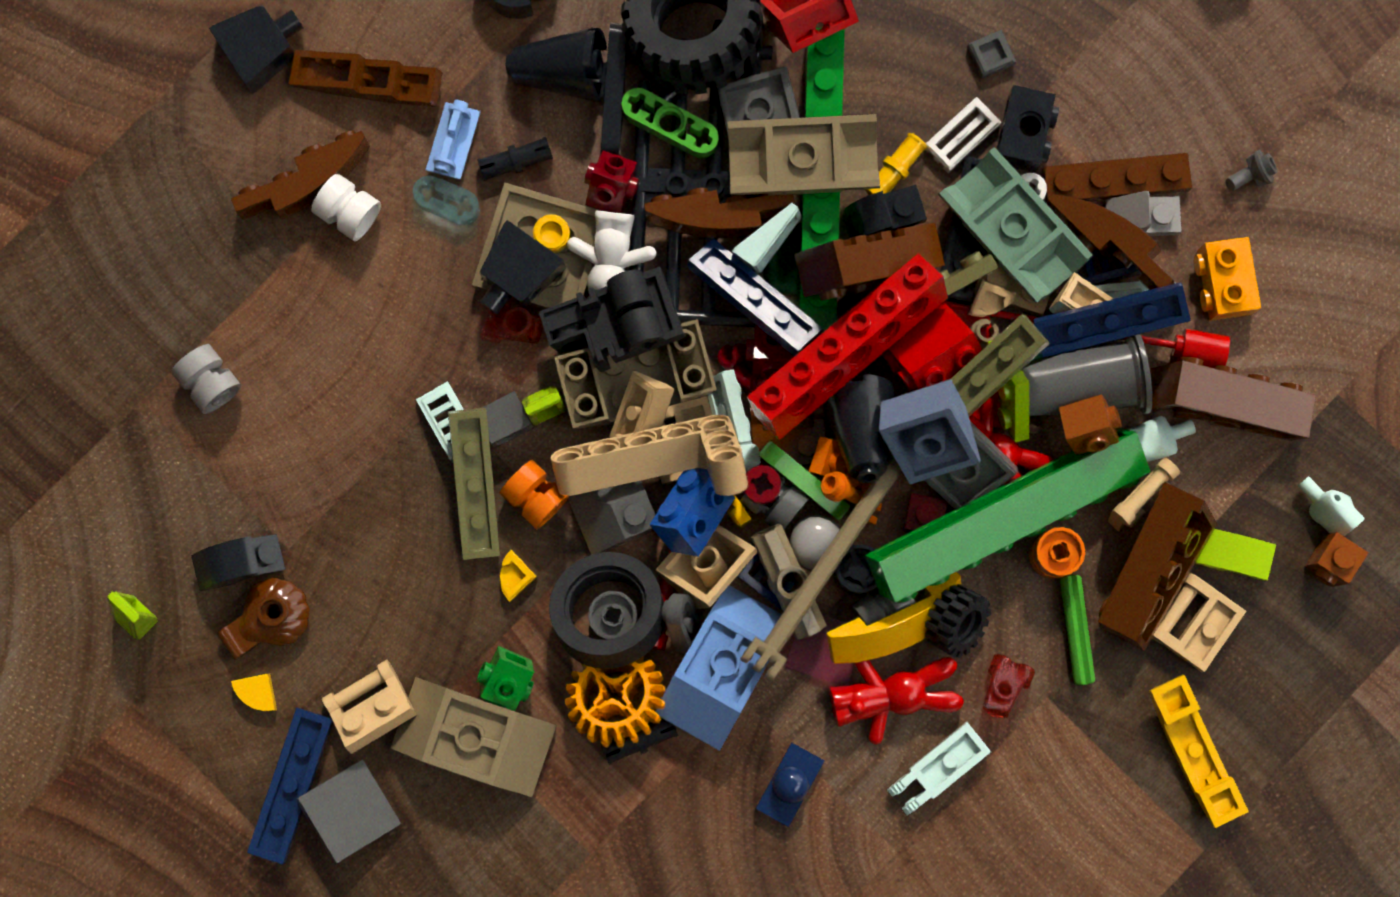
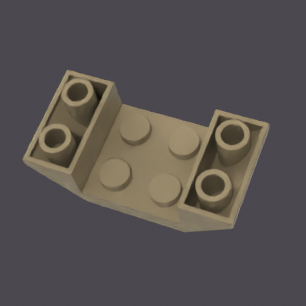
(596, 396)
(474, 738)

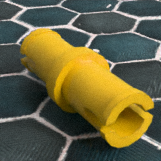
(897, 165)

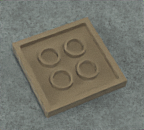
(524, 209)

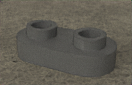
(681, 620)

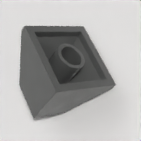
(613, 515)

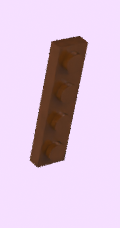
(1119, 177)

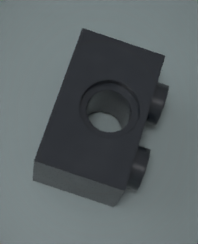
(1029, 107)

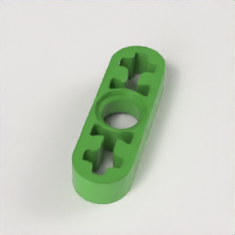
(642, 118)
(802, 479)

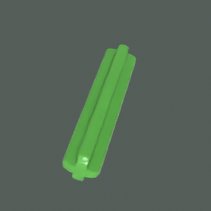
(1077, 630)

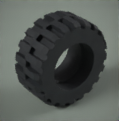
(696, 62)

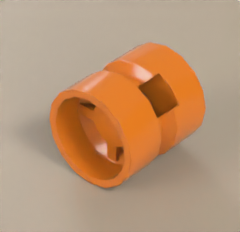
(533, 494)
(1057, 553)

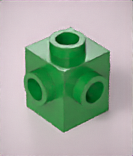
(506, 679)

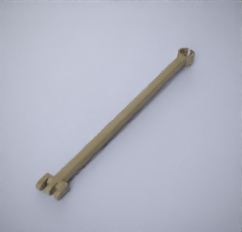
(832, 557)

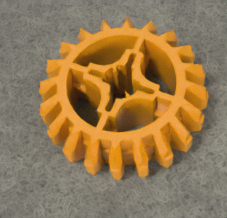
(606, 707)

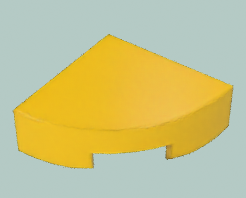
(738, 514)
(514, 576)
(256, 692)

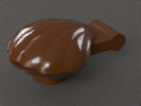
(258, 620)

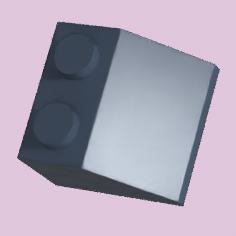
(929, 432)

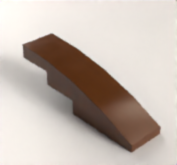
(365, 78)

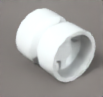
(341, 204)

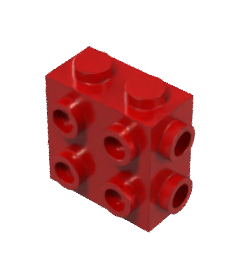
(932, 349)

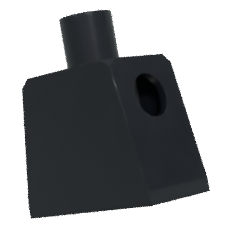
(257, 44)
(517, 269)

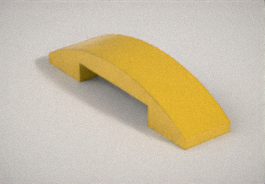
(889, 635)
(1196, 752)

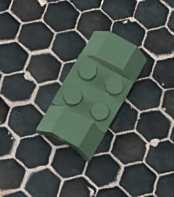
(1016, 226)

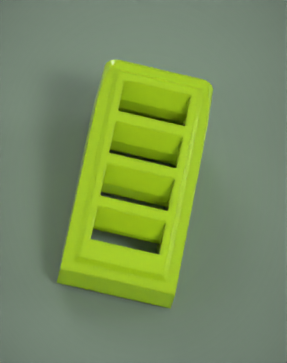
(543, 405)
(131, 614)

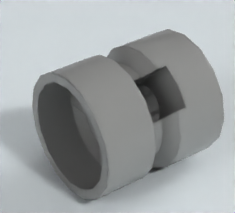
(203, 374)

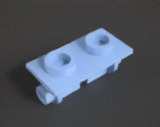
(453, 139)

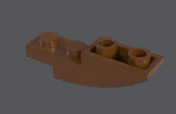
(296, 191)
(704, 216)
(1103, 230)

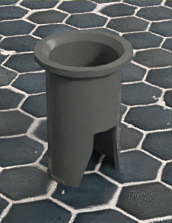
(1110, 369)

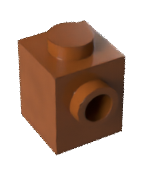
(1090, 424)
(1336, 560)

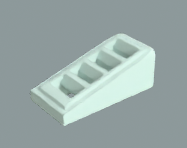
(763, 243)
(430, 415)

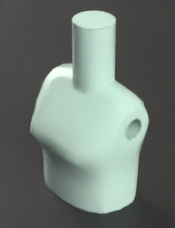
(1160, 438)
(1331, 508)

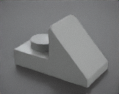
(1151, 214)

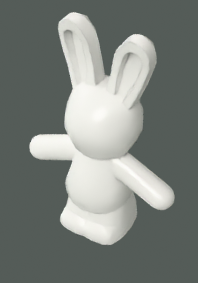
(610, 248)

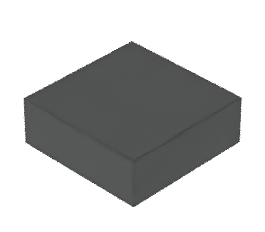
(991, 54)

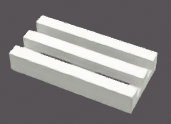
(941, 155)

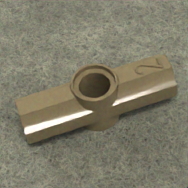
(777, 560)

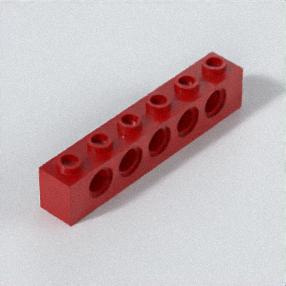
(848, 346)

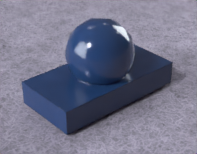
(790, 784)

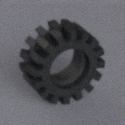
(957, 620)

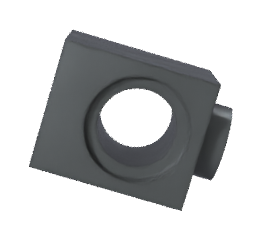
(506, 419)

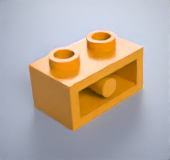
(1227, 279)

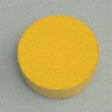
(552, 232)

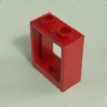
(796, 20)

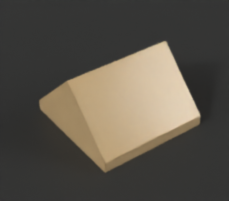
(712, 571)

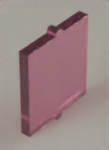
(813, 658)

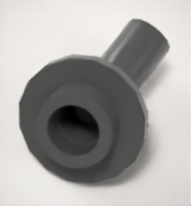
(1260, 168)

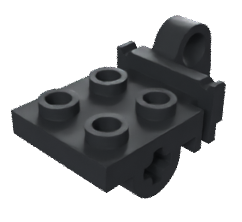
(618, 320)

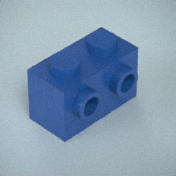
(690, 513)

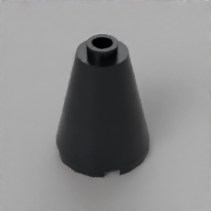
(562, 64)
(855, 425)

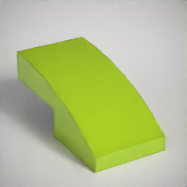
(1238, 555)

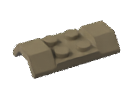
(803, 155)

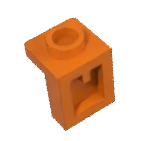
(829, 459)

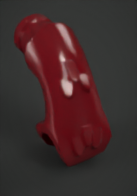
(735, 359)

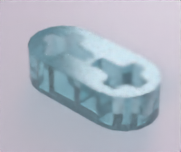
(449, 192)

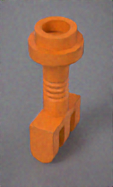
(837, 487)

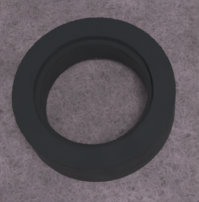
(595, 570)

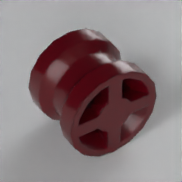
(762, 490)

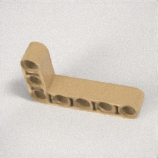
(652, 454)

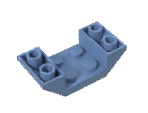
(712, 679)

